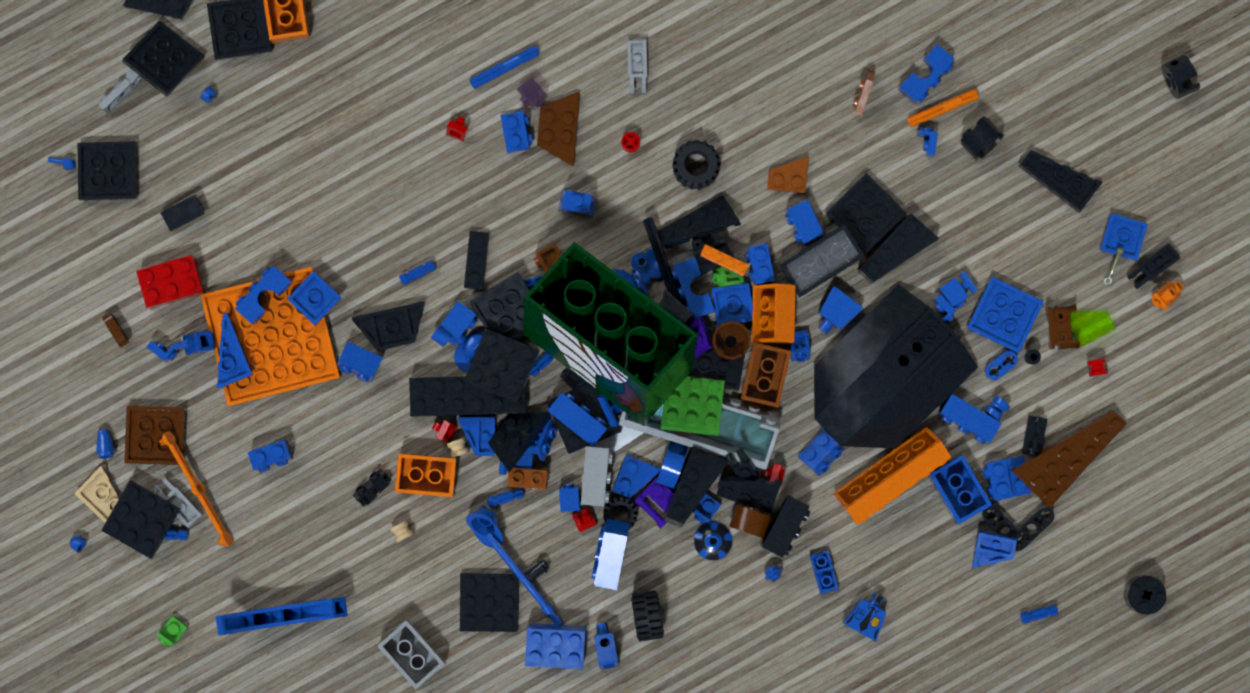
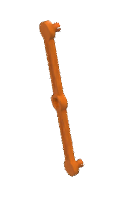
(197, 488)

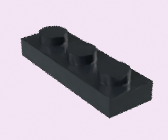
(476, 260)

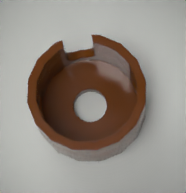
(742, 338)
(751, 521)

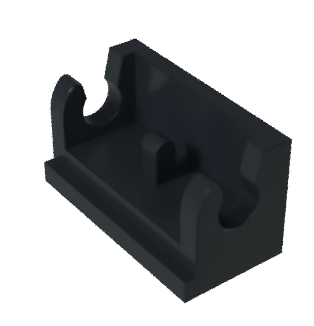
(182, 212)

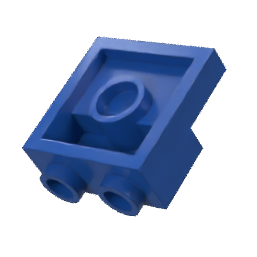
(1002, 480)

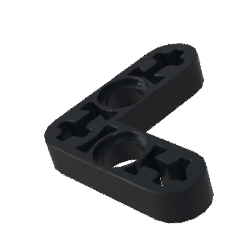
(1013, 531)

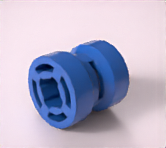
(1000, 407)

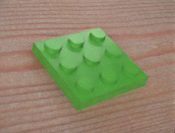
(694, 407)

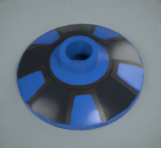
(702, 541)

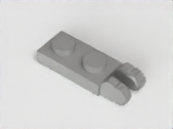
(637, 62)
(122, 89)
(189, 513)

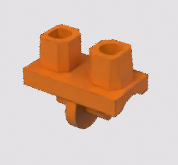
(1167, 294)

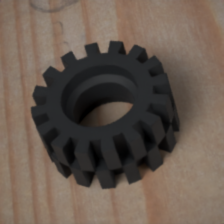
(621, 502)

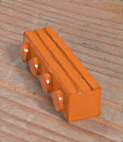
(724, 260)

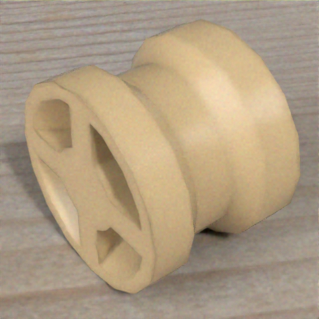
(458, 447)
(401, 531)

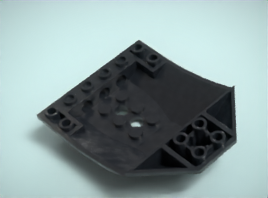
(864, 391)

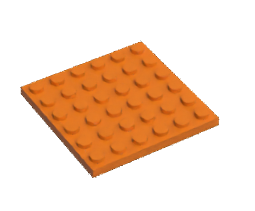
(280, 348)

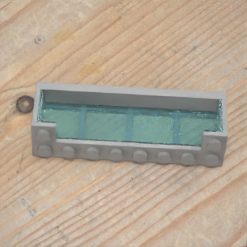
(740, 427)

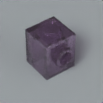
(531, 94)

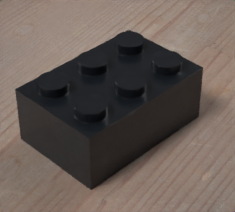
(785, 526)

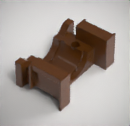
(1060, 327)

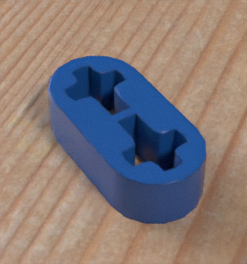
(998, 362)

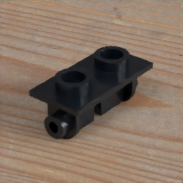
(1034, 435)
(377, 481)

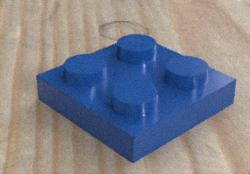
(1124, 234)
(314, 298)
(732, 303)

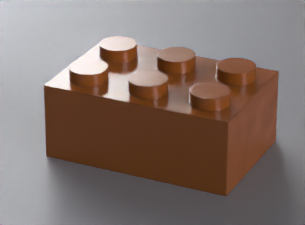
(765, 375)

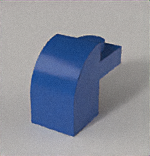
(672, 464)

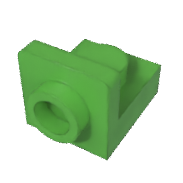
(723, 277)
(171, 632)

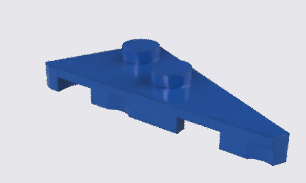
(232, 361)

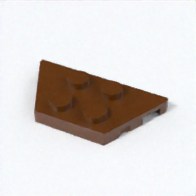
(559, 127)

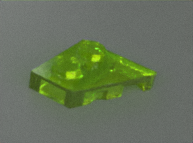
(1090, 325)

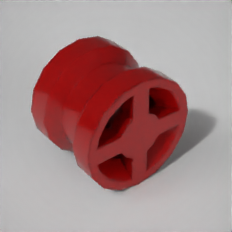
(630, 139)
(1097, 367)

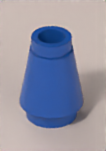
(105, 446)

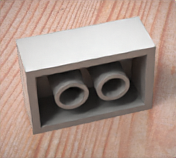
(596, 476)
(411, 654)

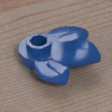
(649, 268)

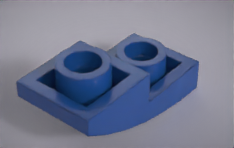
(824, 572)

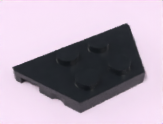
(391, 326)
(516, 436)

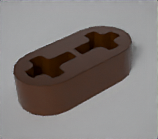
(115, 329)

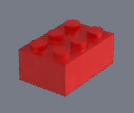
(170, 282)

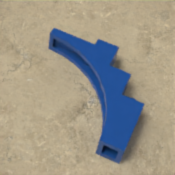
(281, 615)

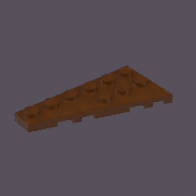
(1064, 461)

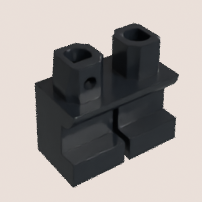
(717, 243)

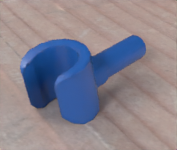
(68, 164)

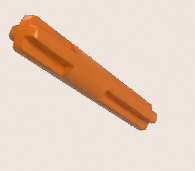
(943, 107)

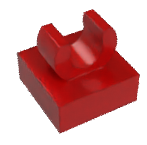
(457, 129)
(445, 431)
(776, 473)
(584, 519)

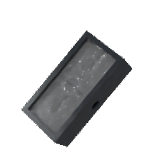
(822, 260)

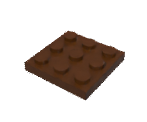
(145, 430)

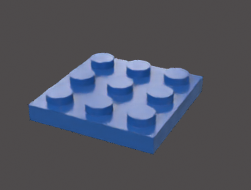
(1005, 315)

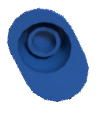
(465, 352)
(482, 523)

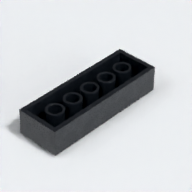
(455, 398)

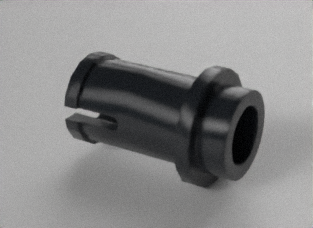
(1036, 354)
(537, 570)

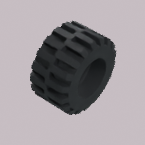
(708, 153)
(647, 615)

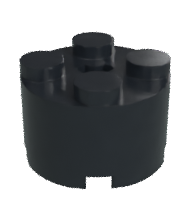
(982, 138)
(1155, 598)

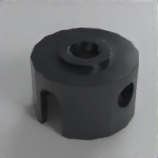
(1178, 75)

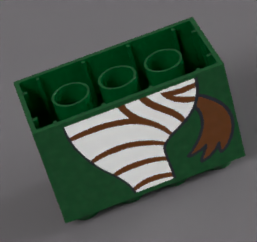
(609, 333)

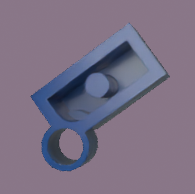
(455, 326)

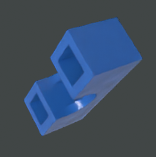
(938, 62)
(685, 273)
(250, 305)

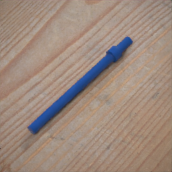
(547, 608)

